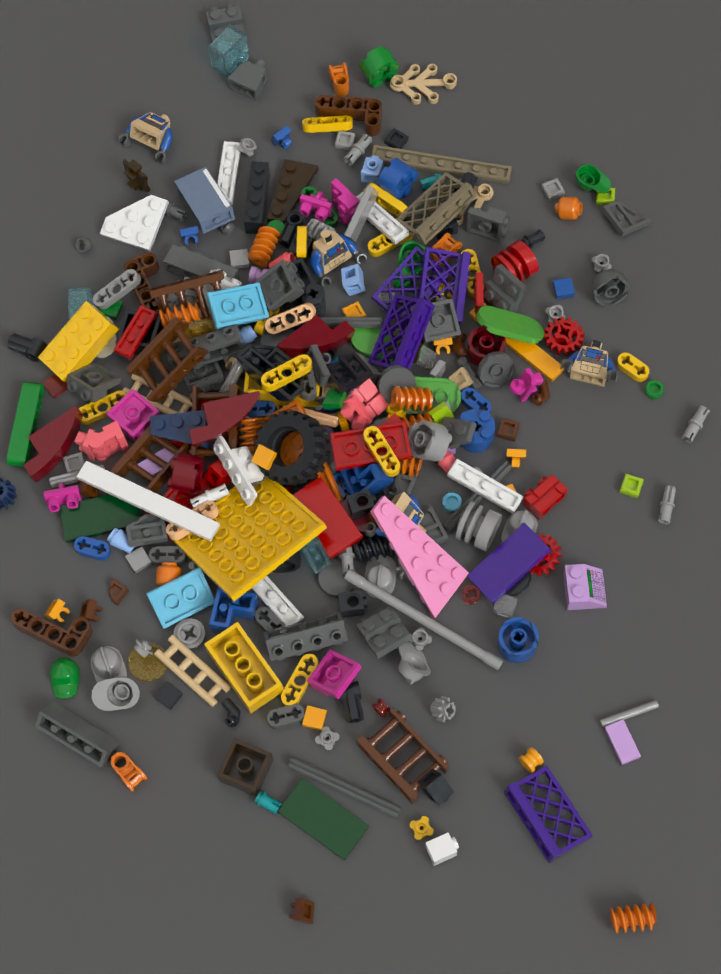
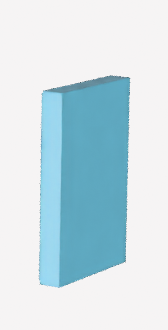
(237, 305)
(181, 597)

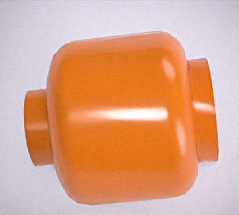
(568, 208)
(167, 573)

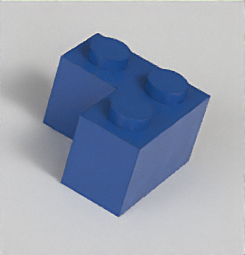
(365, 478)
(226, 610)

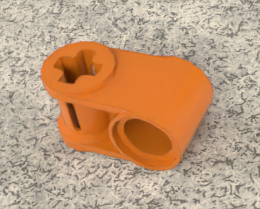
(339, 79)
(448, 244)
(130, 773)

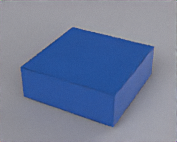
(563, 288)

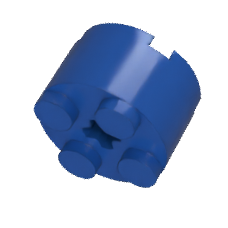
(397, 178)
(484, 430)
(525, 632)

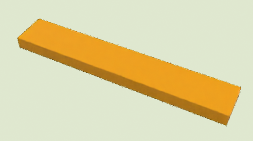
(532, 355)

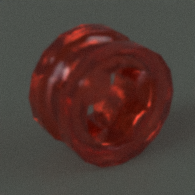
(471, 588)
(381, 708)

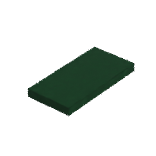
(97, 517)
(323, 819)

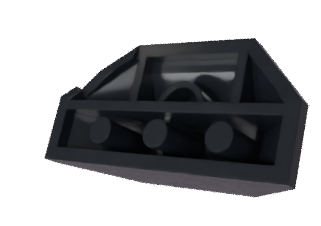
(263, 358)

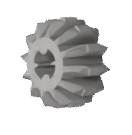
(315, 227)

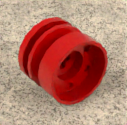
(518, 260)

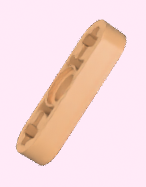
(276, 318)
(201, 509)

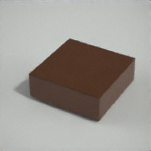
(508, 429)

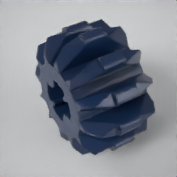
(7, 493)

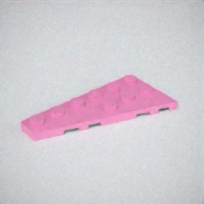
(423, 560)

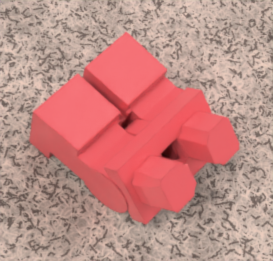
(363, 404)
(102, 444)

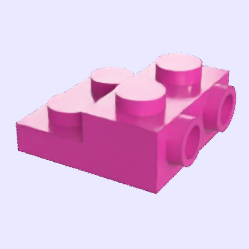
(344, 201)
(132, 414)
(333, 674)

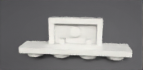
(240, 468)

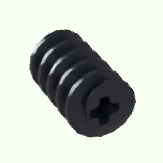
(315, 295)
(372, 548)

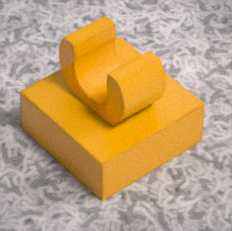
(443, 343)
(516, 455)
(54, 610)

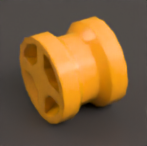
(531, 759)

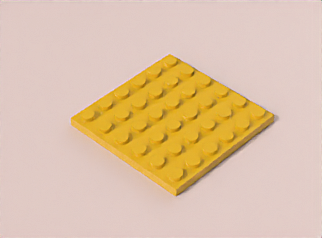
(252, 537)

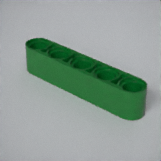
(25, 423)

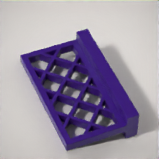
(460, 277)
(428, 291)
(411, 336)
(536, 825)

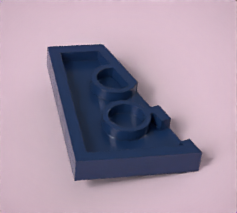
(177, 425)

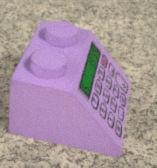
(584, 587)

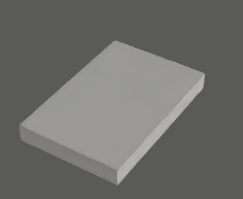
(361, 213)

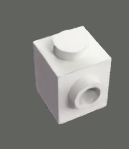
(442, 848)

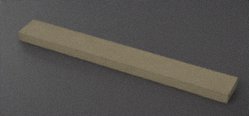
(442, 164)

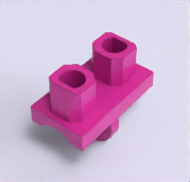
(316, 204)
(526, 384)
(62, 496)

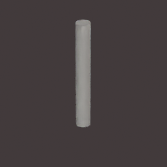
(629, 713)

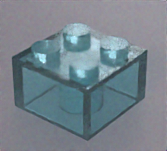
(228, 51)

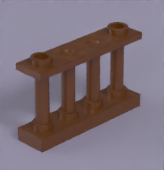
(196, 284)
(152, 353)
(233, 435)
(141, 449)
(382, 760)

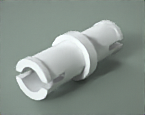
(211, 495)

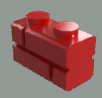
(544, 496)

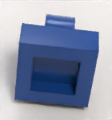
(282, 137)
(189, 232)

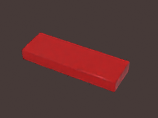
(135, 332)

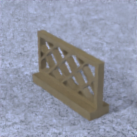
(442, 213)

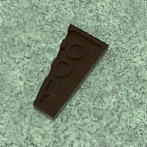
(291, 181)

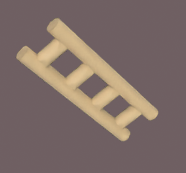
(164, 408)
(180, 670)

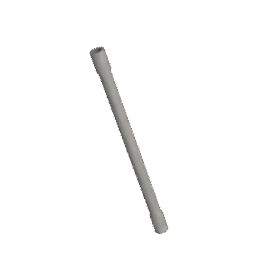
(360, 582)

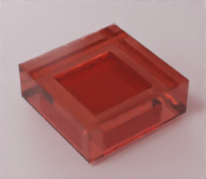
(55, 386)

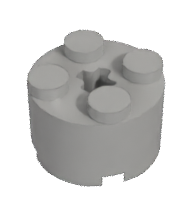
(429, 440)

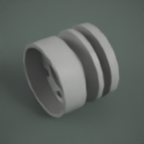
(478, 526)

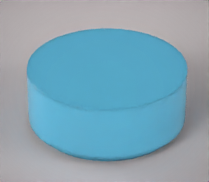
(451, 502)

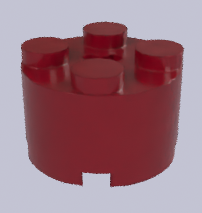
(483, 342)
(186, 472)

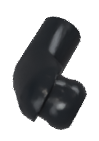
(233, 713)

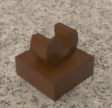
(88, 490)
(88, 608)
(303, 911)

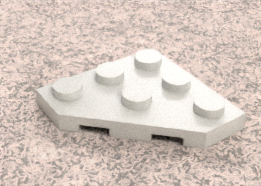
(137, 222)

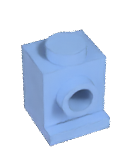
(371, 170)
(353, 279)

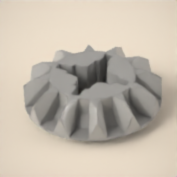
(188, 625)

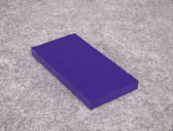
(509, 563)

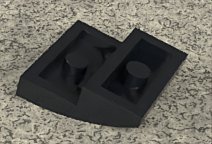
(348, 372)

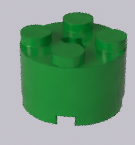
(379, 66)

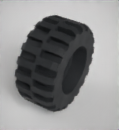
(313, 454)

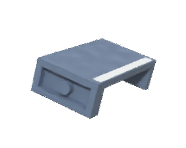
(205, 199)

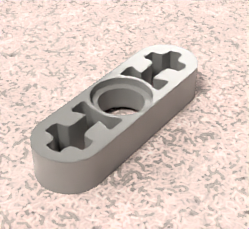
(130, 285)

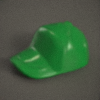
(591, 178)
(405, 250)
(64, 678)

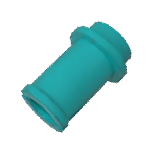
(430, 180)
(268, 802)

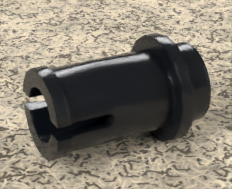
(533, 238)

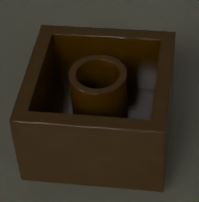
(245, 767)

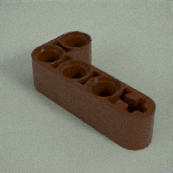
(358, 108)
(142, 292)
(49, 629)

